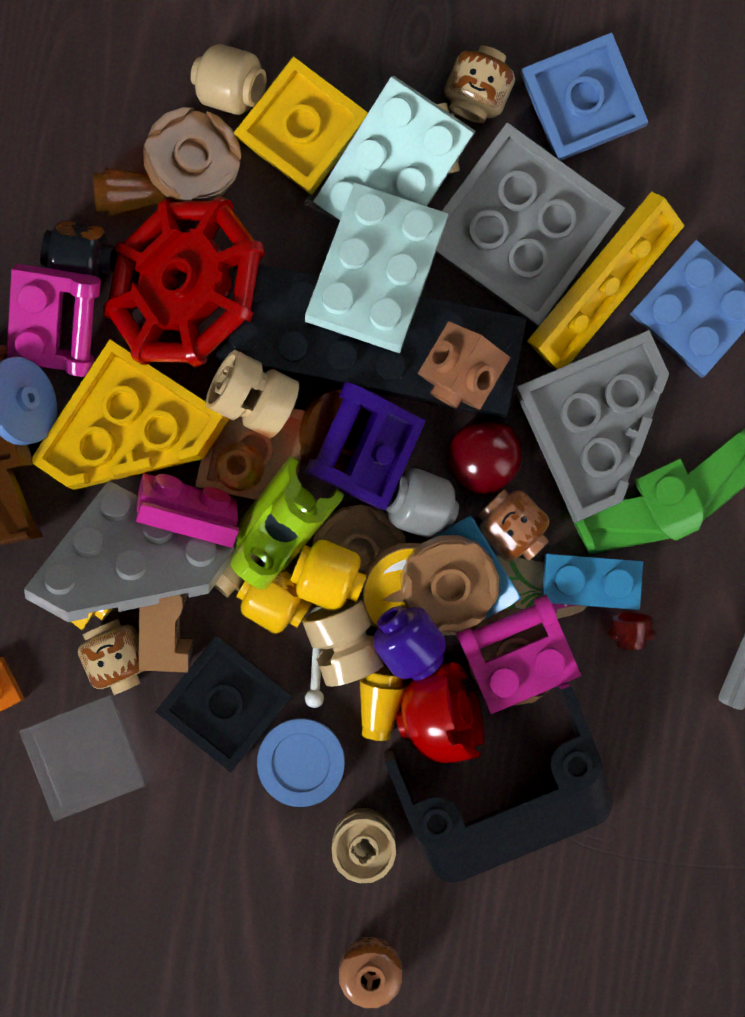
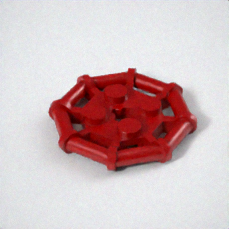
(201, 293)

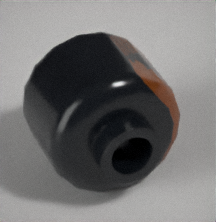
(77, 249)

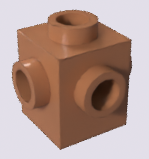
(463, 367)

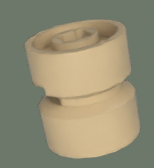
(248, 392)
(343, 641)
(363, 845)

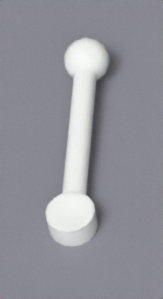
(314, 697)

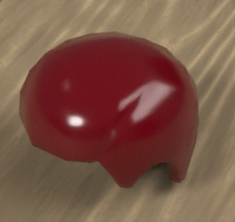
(485, 455)

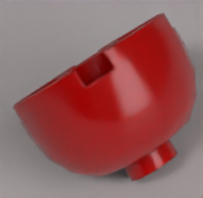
(441, 717)

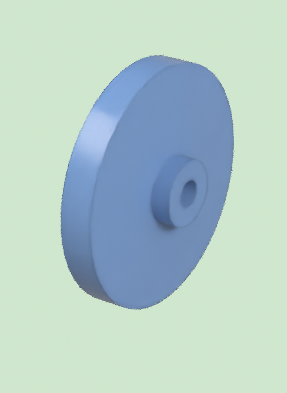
(26, 402)
(300, 762)

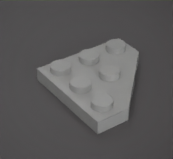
(596, 420)
(122, 563)

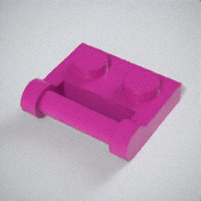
(37, 317)
(525, 669)

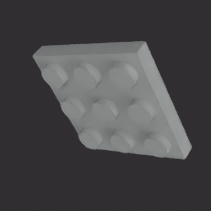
(524, 224)

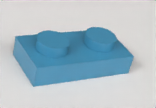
(592, 581)

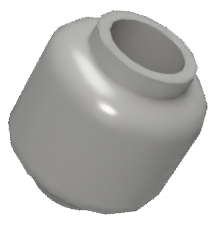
(423, 504)

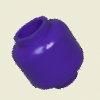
(409, 642)

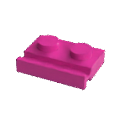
(187, 510)

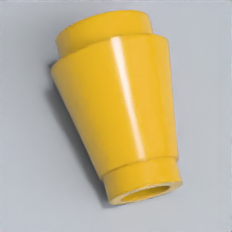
(380, 702)

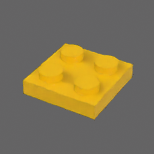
(301, 125)

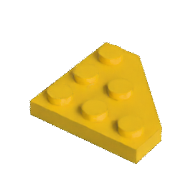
(126, 424)

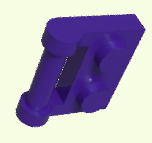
(379, 452)

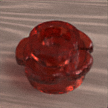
(632, 630)

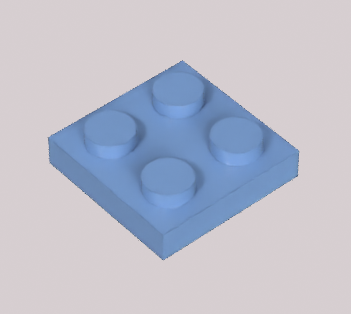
(584, 97)
(695, 309)

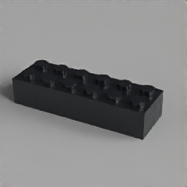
(306, 351)

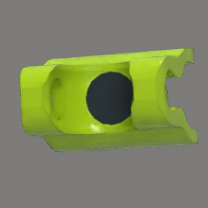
(279, 526)

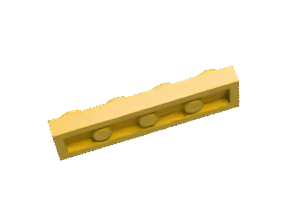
(606, 282)

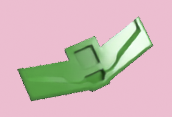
(670, 501)

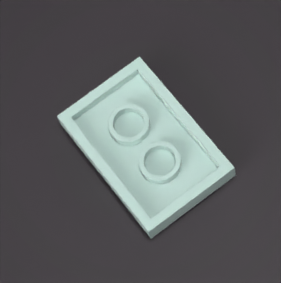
(399, 149)
(376, 267)

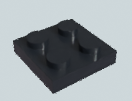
(224, 703)

